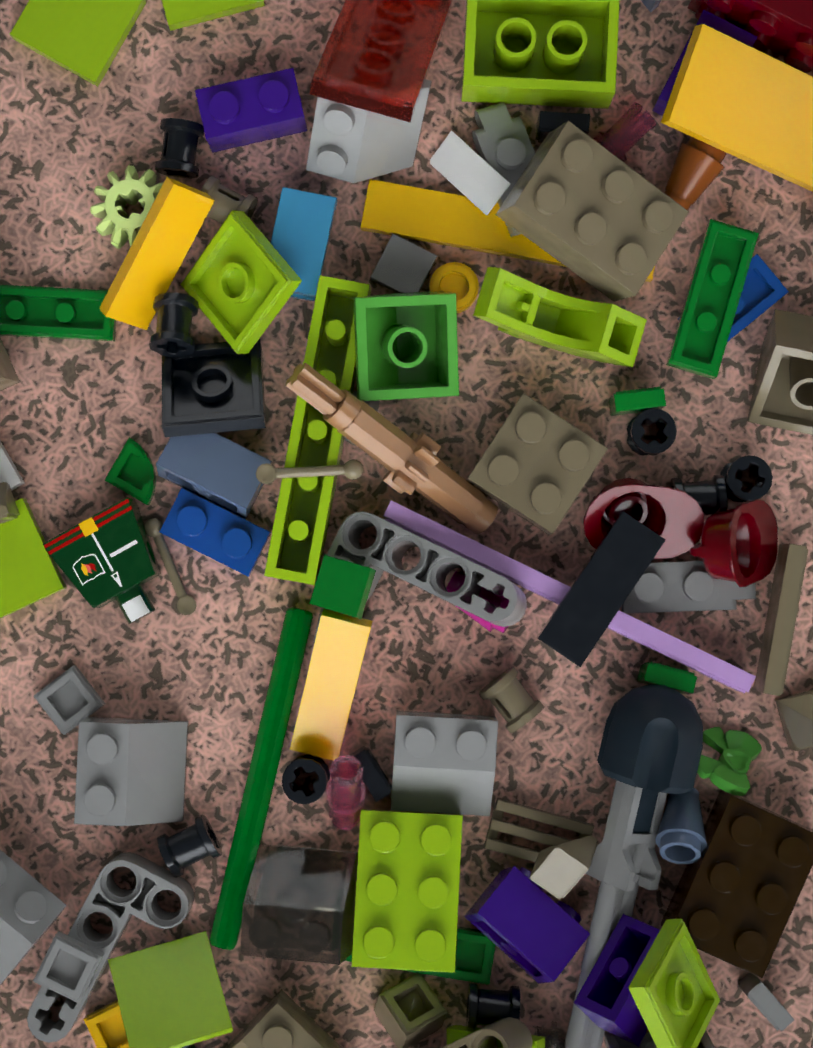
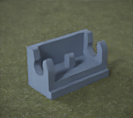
(213, 470)

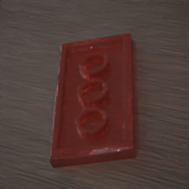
(381, 54)

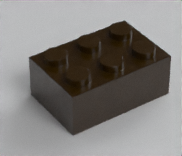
(743, 883)

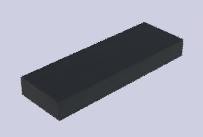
(601, 588)

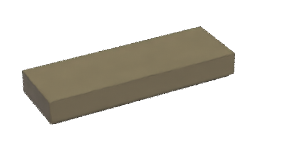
(781, 619)

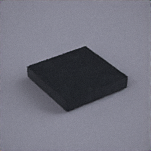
(213, 391)

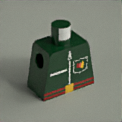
(109, 559)

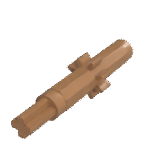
(408, 459)

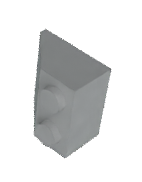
(361, 143)
(444, 763)
(130, 771)
(25, 913)

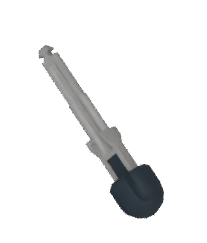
(650, 750)

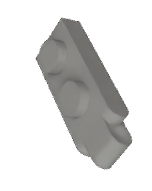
(503, 145)
(683, 588)

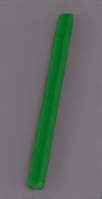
(261, 777)

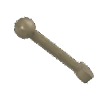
(267, 473)
(186, 604)

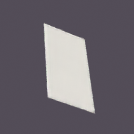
(469, 173)

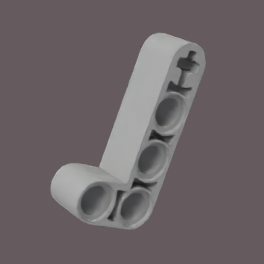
(431, 570)
(119, 906)

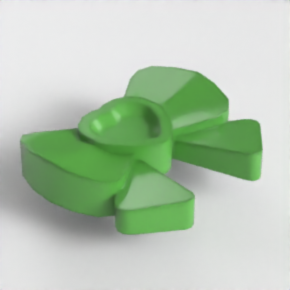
(736, 752)

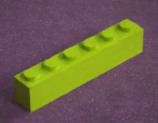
(307, 501)

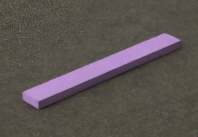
(556, 590)

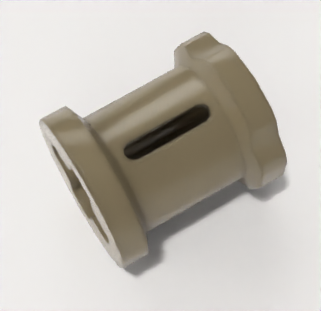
(227, 200)
(511, 700)

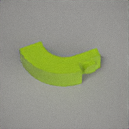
(558, 320)

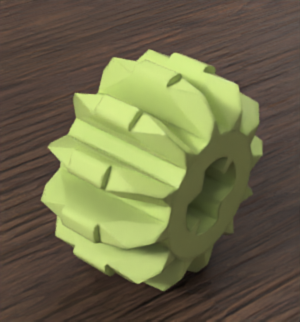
(125, 191)

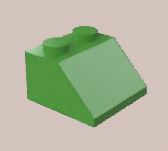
(406, 346)

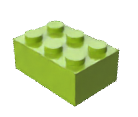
(541, 52)
(407, 891)

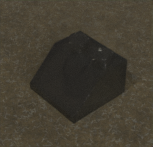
(300, 904)

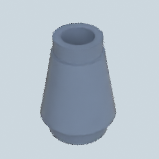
(682, 829)

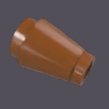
(693, 171)

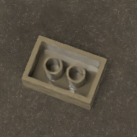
(592, 212)

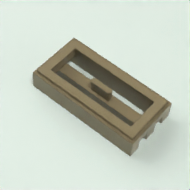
(496, 825)

